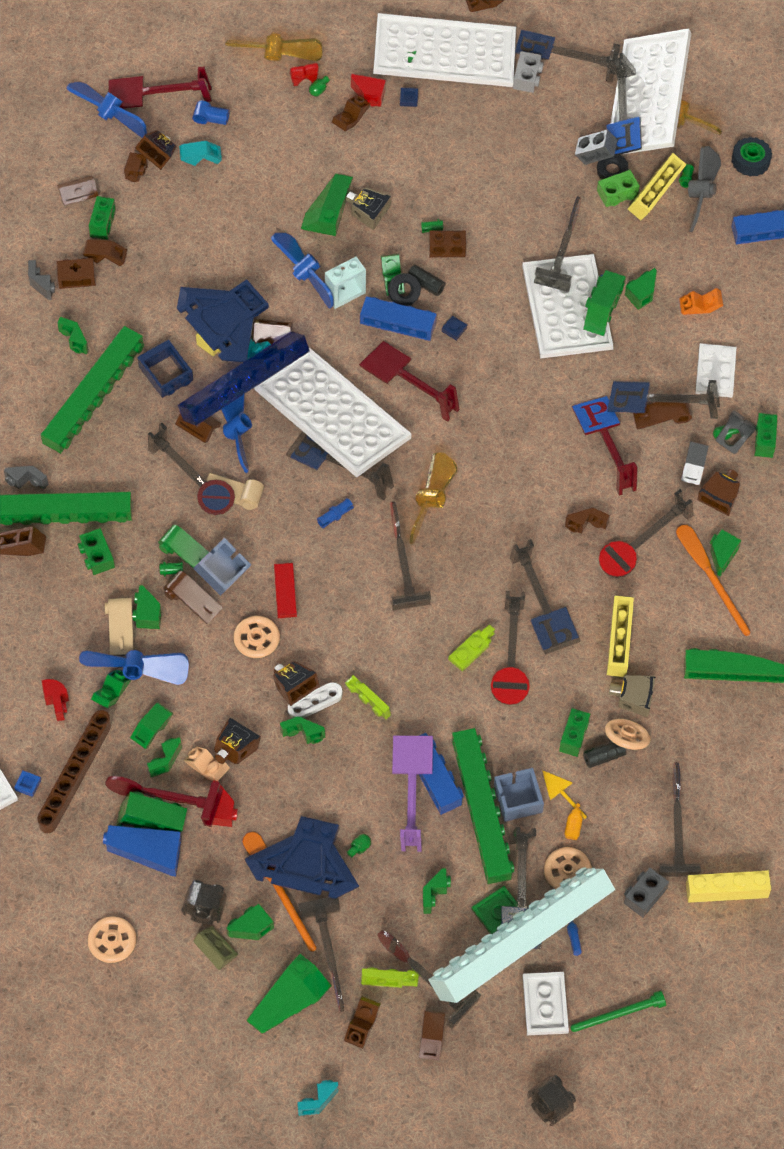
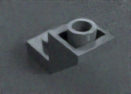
(40, 282)
(694, 463)
(21, 475)

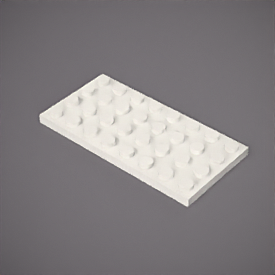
(445, 50)
(657, 86)
(334, 413)

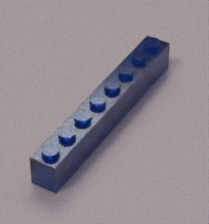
(243, 378)

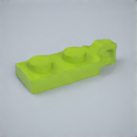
(472, 648)
(366, 695)
(389, 977)

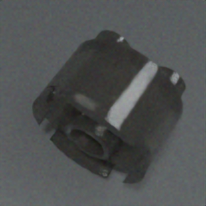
(204, 902)
(551, 1100)

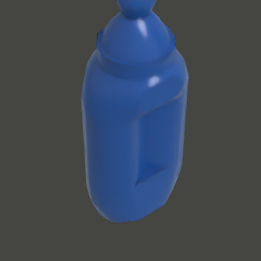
(572, 931)

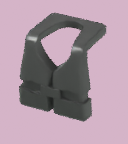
(738, 422)

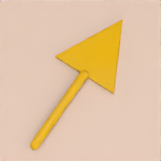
(556, 785)

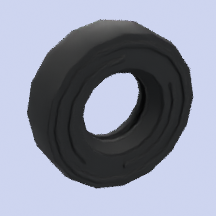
(619, 160)
(393, 289)

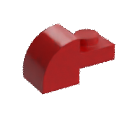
(56, 694)

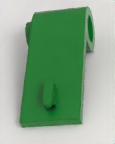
(183, 545)

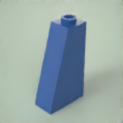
(145, 846)

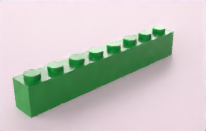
(92, 390)
(65, 508)
(481, 806)

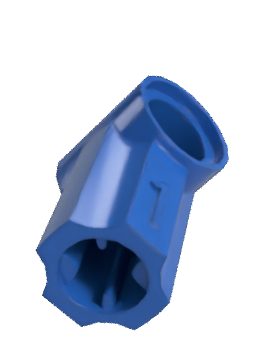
(206, 113)

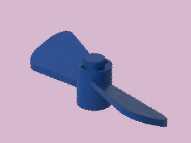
(109, 107)
(304, 265)
(237, 425)
(166, 667)

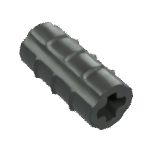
(427, 280)
(603, 754)

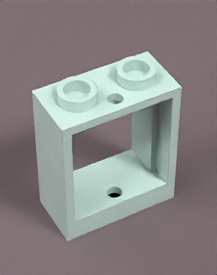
(350, 279)

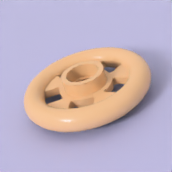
(261, 651)
(627, 734)
(568, 853)
(127, 945)

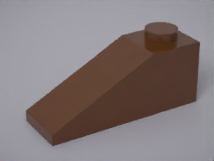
(22, 542)

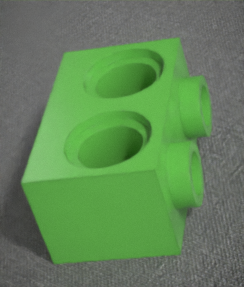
(615, 190)

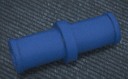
(335, 513)

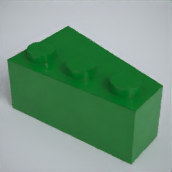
(603, 301)
(151, 813)

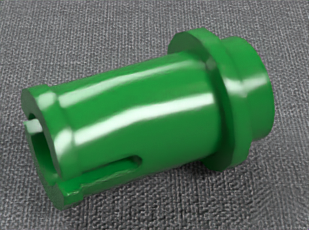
(686, 175)
(432, 226)
(170, 568)

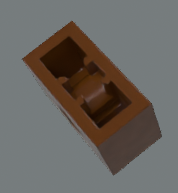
(76, 273)

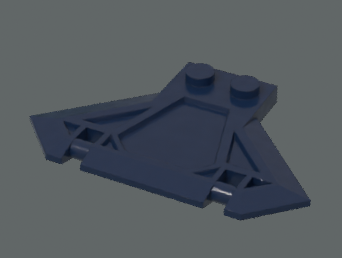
(223, 317)
(305, 861)

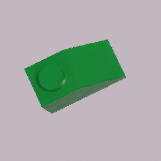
(723, 550)

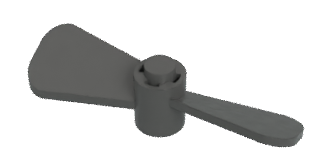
(704, 187)

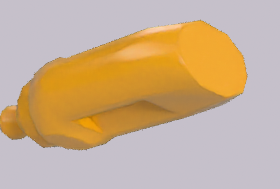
(574, 824)

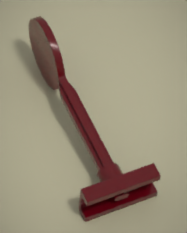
(209, 804)

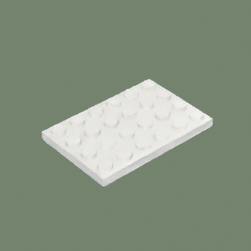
(561, 314)

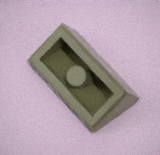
(215, 947)

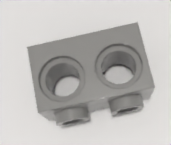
(527, 72)

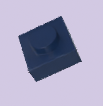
(409, 97)
(454, 328)

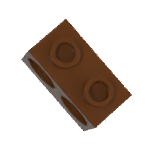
(447, 244)

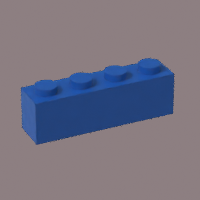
(758, 227)
(398, 318)
(441, 785)

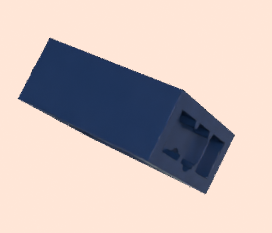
(157, 355)

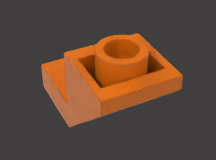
(697, 304)

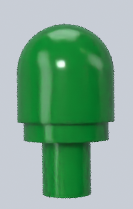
(318, 86)
(717, 430)
(359, 845)

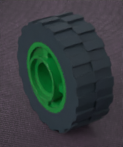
(751, 156)

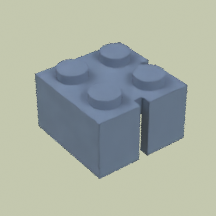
(220, 569)
(520, 798)

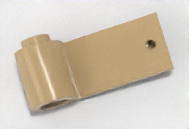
(246, 494)
(120, 625)

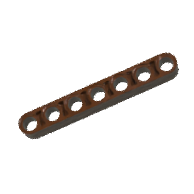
(74, 780)

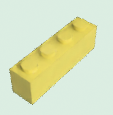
(656, 186)
(620, 636)
(728, 886)

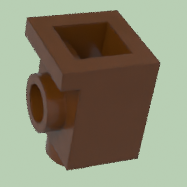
(135, 167)

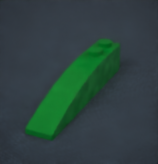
(730, 666)

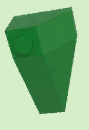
(328, 208)
(293, 991)

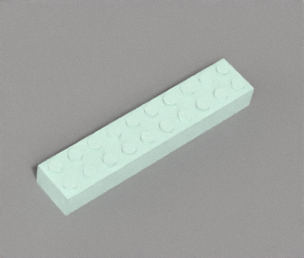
(521, 934)

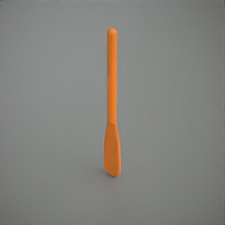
(695, 549)
(254, 843)

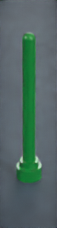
(656, 1000)

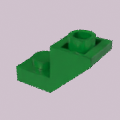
(390, 269)
(77, 340)
(112, 689)
(151, 724)
(311, 731)
(171, 750)
(435, 886)

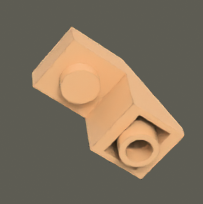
(205, 764)

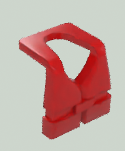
(307, 72)

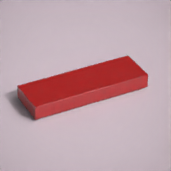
(285, 590)

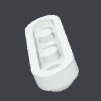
(321, 695)

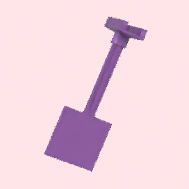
(412, 756)

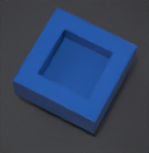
(27, 783)

